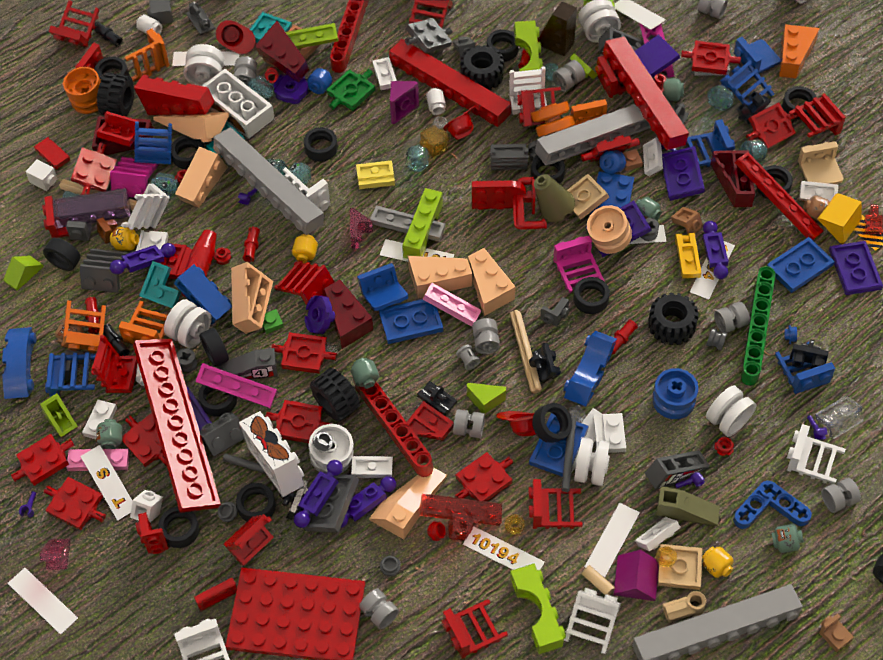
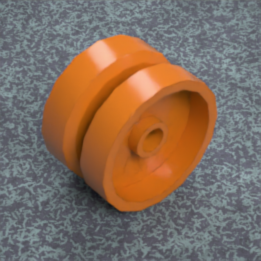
(552, 116)

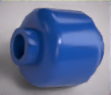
(319, 81)
(612, 161)

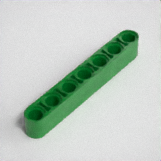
(756, 332)

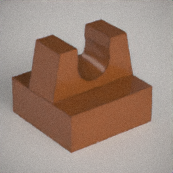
(105, 228)

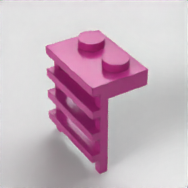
(131, 176)
(574, 254)

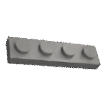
(401, 222)

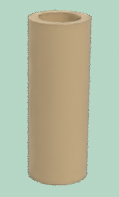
(598, 580)

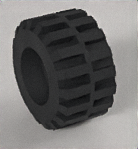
(485, 58)
(115, 94)
(673, 306)
(335, 394)

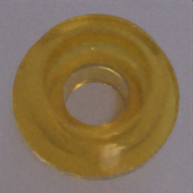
(514, 518)
(668, 551)

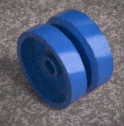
(675, 393)

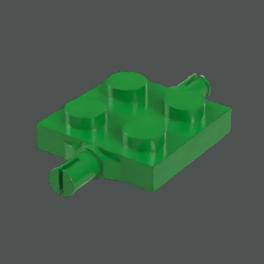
(350, 89)

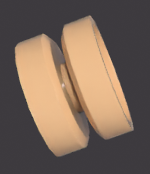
(609, 229)

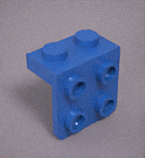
(758, 53)
(381, 287)

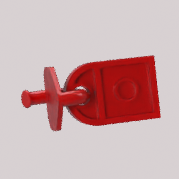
(507, 195)

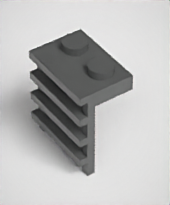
(508, 157)
(96, 272)

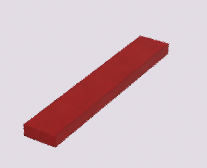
(779, 196)

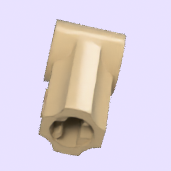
(682, 607)

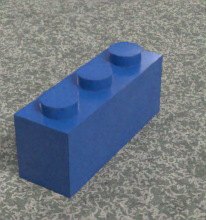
(203, 292)

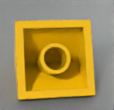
(841, 216)

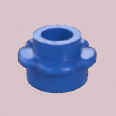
(790, 334)

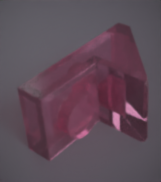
(358, 225)
(56, 554)

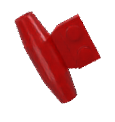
(200, 255)

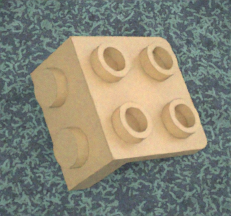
(819, 163)

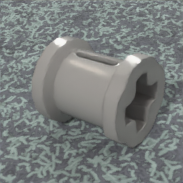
(468, 357)

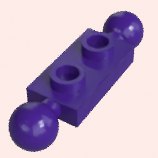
(715, 250)
(142, 258)
(318, 493)
(368, 499)

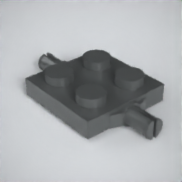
(428, 35)

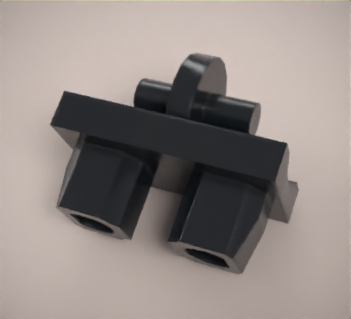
(758, 104)
(809, 354)
(544, 360)
(437, 398)
(295, 499)

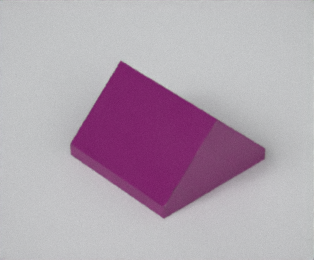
(403, 99)
(636, 576)

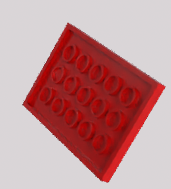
(295, 615)

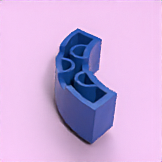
(17, 357)
(589, 371)

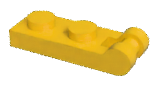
(688, 255)

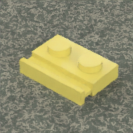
(375, 174)

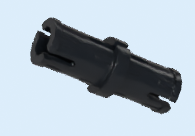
(108, 34)
(115, 340)

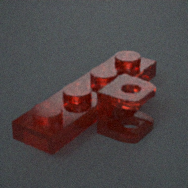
(461, 513)

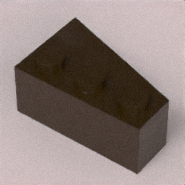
(560, 29)

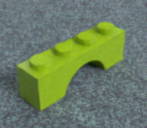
(526, 37)
(417, 235)
(528, 585)

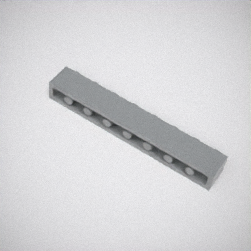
(586, 135)
(268, 181)
(719, 625)

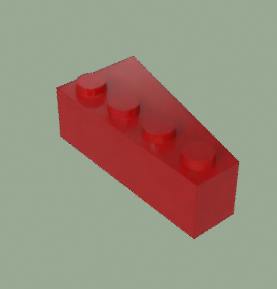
(172, 97)

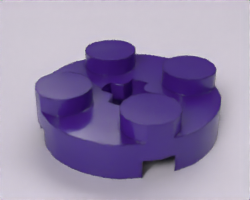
(290, 95)
(319, 314)

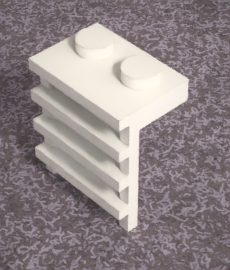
(526, 81)
(317, 193)
(148, 208)
(800, 454)
(597, 605)
(201, 639)

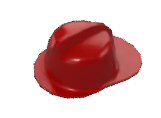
(235, 37)
(460, 126)
(520, 422)

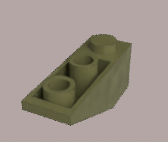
(687, 507)

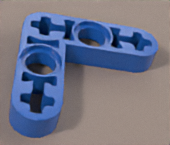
(768, 499)

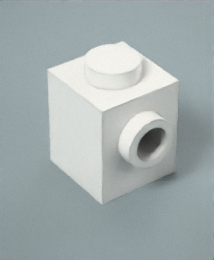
(41, 175)
(146, 502)

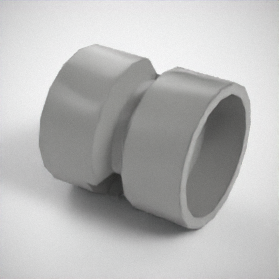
(714, 7)
(245, 69)
(567, 76)
(732, 317)
(486, 336)
(461, 423)
(840, 495)
(382, 611)

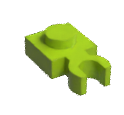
(588, 71)

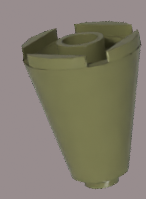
(553, 198)

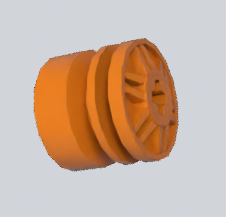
(82, 89)

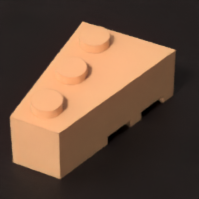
(201, 177)
(444, 272)
(491, 283)
(249, 297)

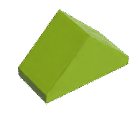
(21, 271)
(486, 396)
(58, 415)

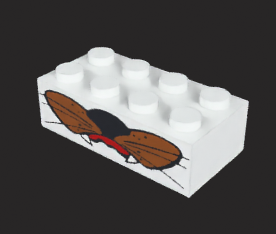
(246, 108)
(272, 453)

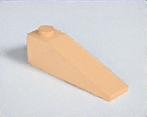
(196, 126)
(402, 508)

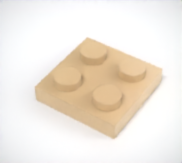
(587, 196)
(685, 571)

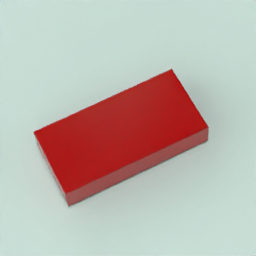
(52, 153)
(216, 594)

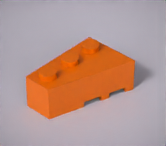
(795, 48)

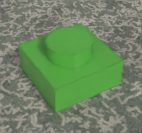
(272, 322)

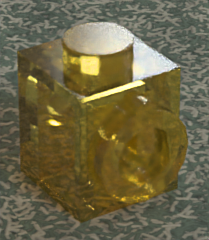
(434, 140)

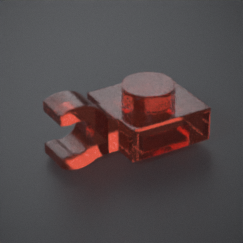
(873, 220)

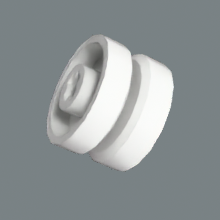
(597, 18)
(202, 64)
(186, 323)
(731, 411)
(341, 449)
(592, 461)

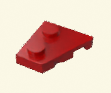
(430, 423)

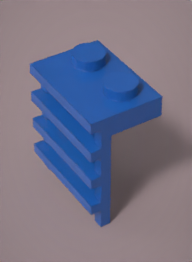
(740, 76)
(717, 140)
(153, 149)
(56, 373)
(806, 379)

